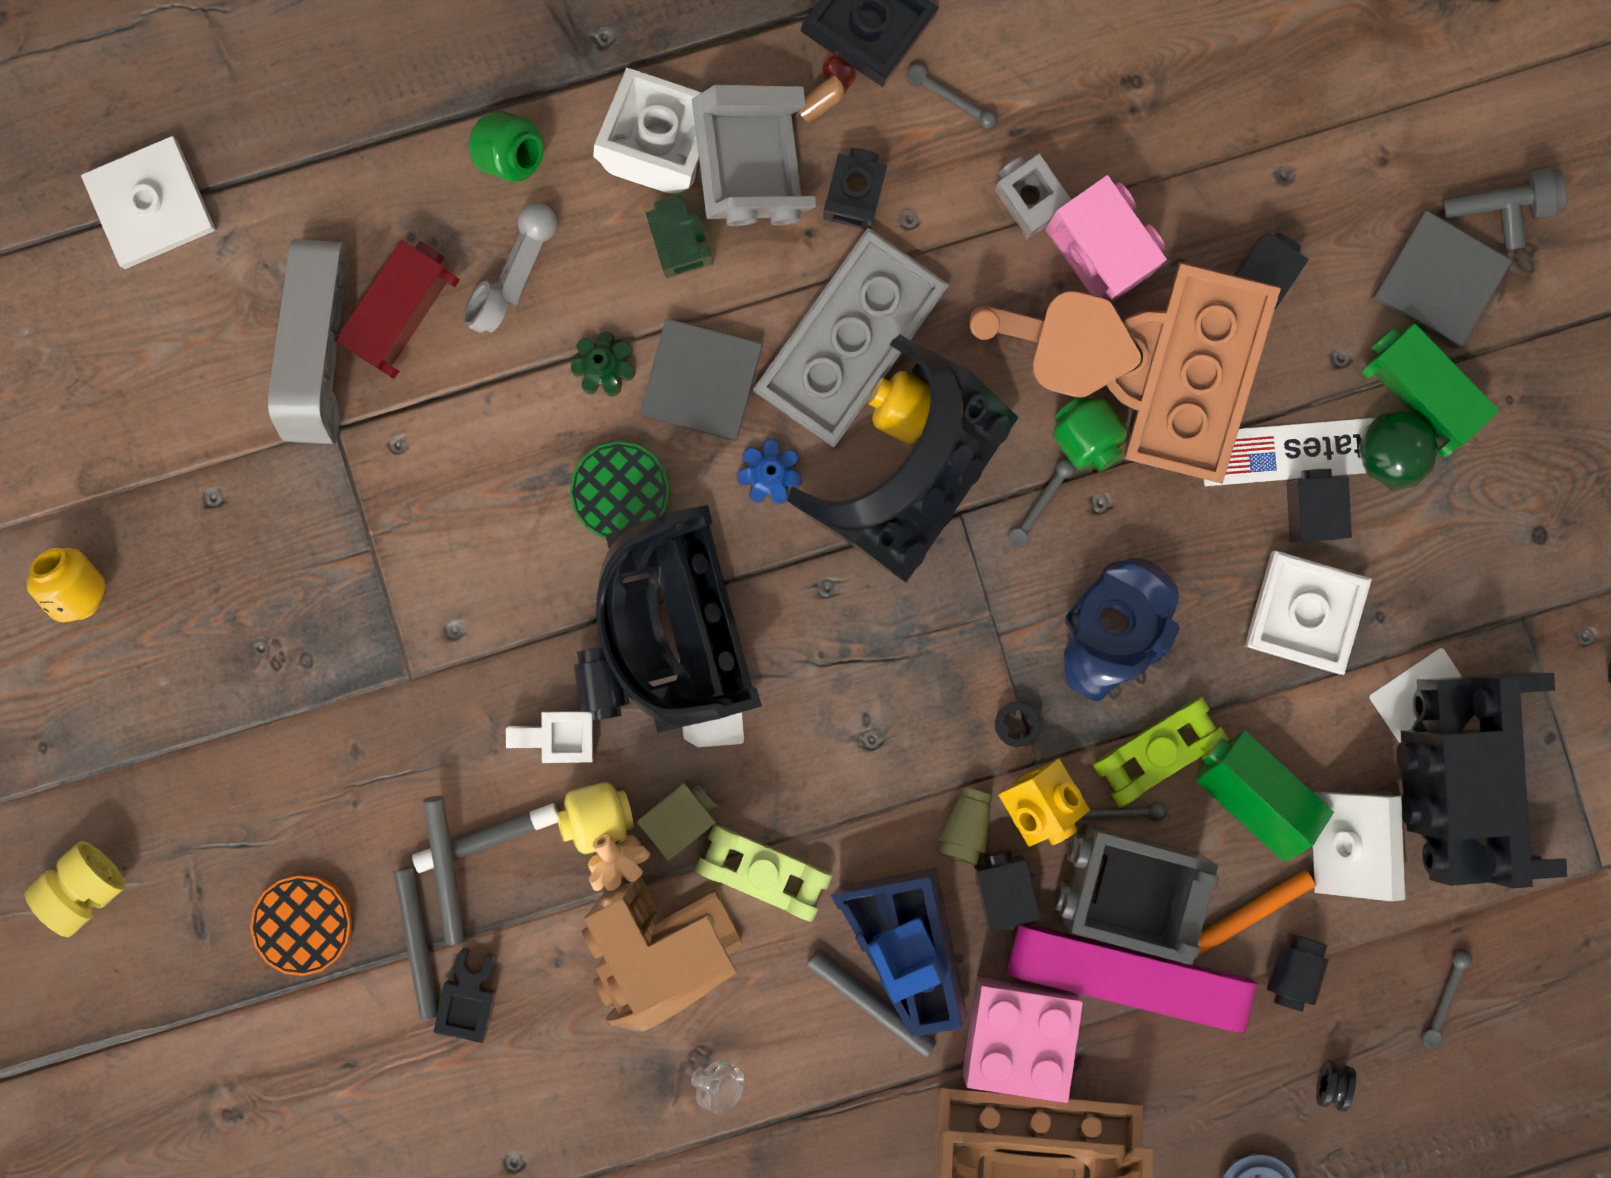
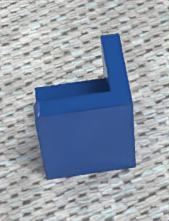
(907, 959)

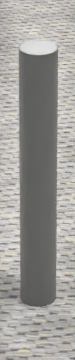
(444, 870)
(416, 943)
(868, 1002)

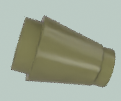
(967, 827)

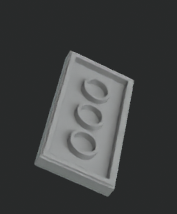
(845, 337)

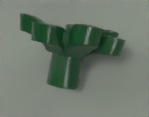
(609, 370)

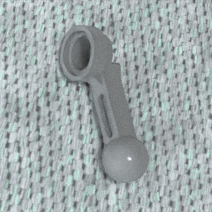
(490, 300)

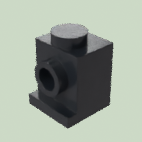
(853, 207)

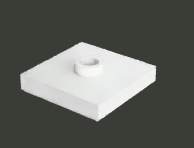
(148, 202)
(1307, 612)
(1361, 847)

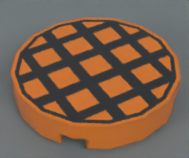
(301, 924)

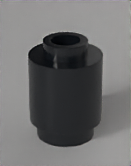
(598, 686)
(1298, 972)

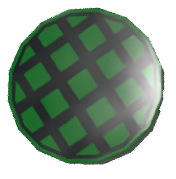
(618, 487)

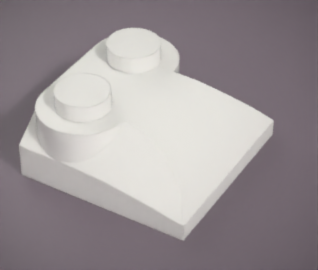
(650, 133)

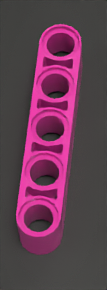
(1131, 978)

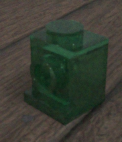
(677, 237)

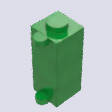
(1430, 386)
(1263, 795)

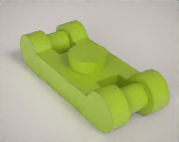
(1159, 751)

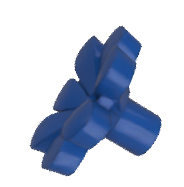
(761, 480)

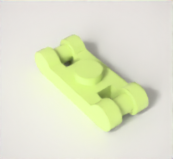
(763, 872)

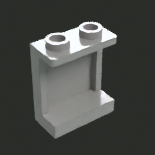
(750, 153)

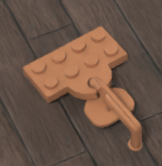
(1191, 369)

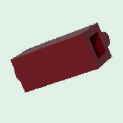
(395, 305)

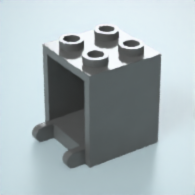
(1147, 894)

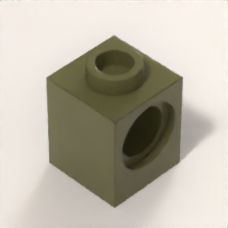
(679, 818)

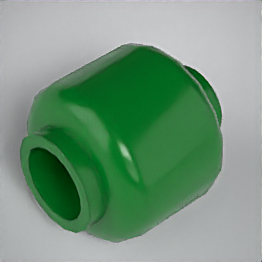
(506, 146)
(1090, 433)

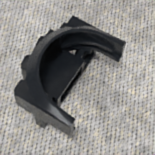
(1472, 780)

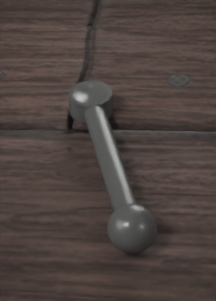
(918, 76)
(1019, 537)
(1155, 811)
(1431, 1036)

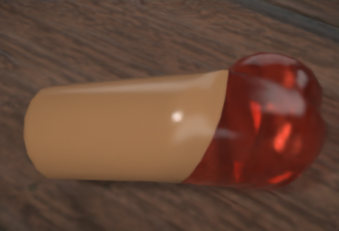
(829, 92)

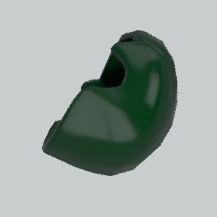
(1398, 450)

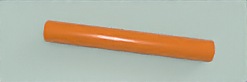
(1255, 911)

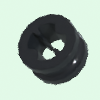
(1032, 720)
(1336, 1086)

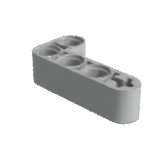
(305, 348)

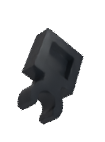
(465, 1004)

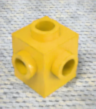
(1045, 804)

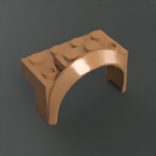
(653, 961)
(1095, 1133)

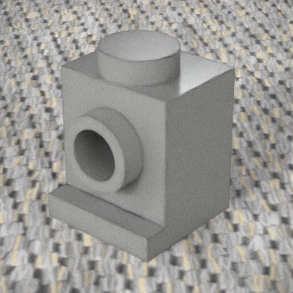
(1039, 178)

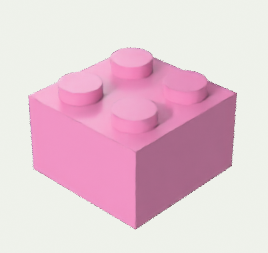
(1106, 240)
(1022, 1039)

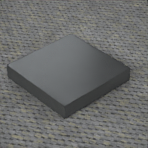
(1441, 279)
(701, 379)

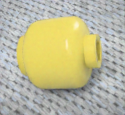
(595, 812)

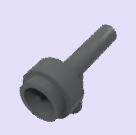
(1543, 193)

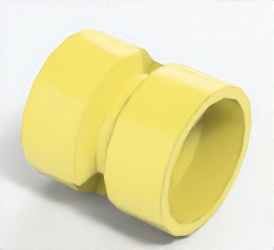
(67, 896)

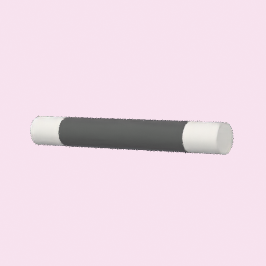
(492, 835)

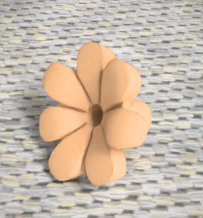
(616, 861)

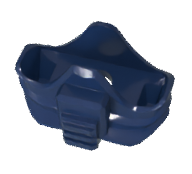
(1102, 659)

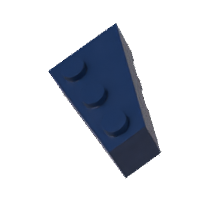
(894, 900)

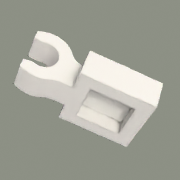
(563, 737)

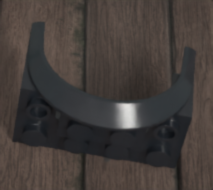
(912, 507)
(685, 564)

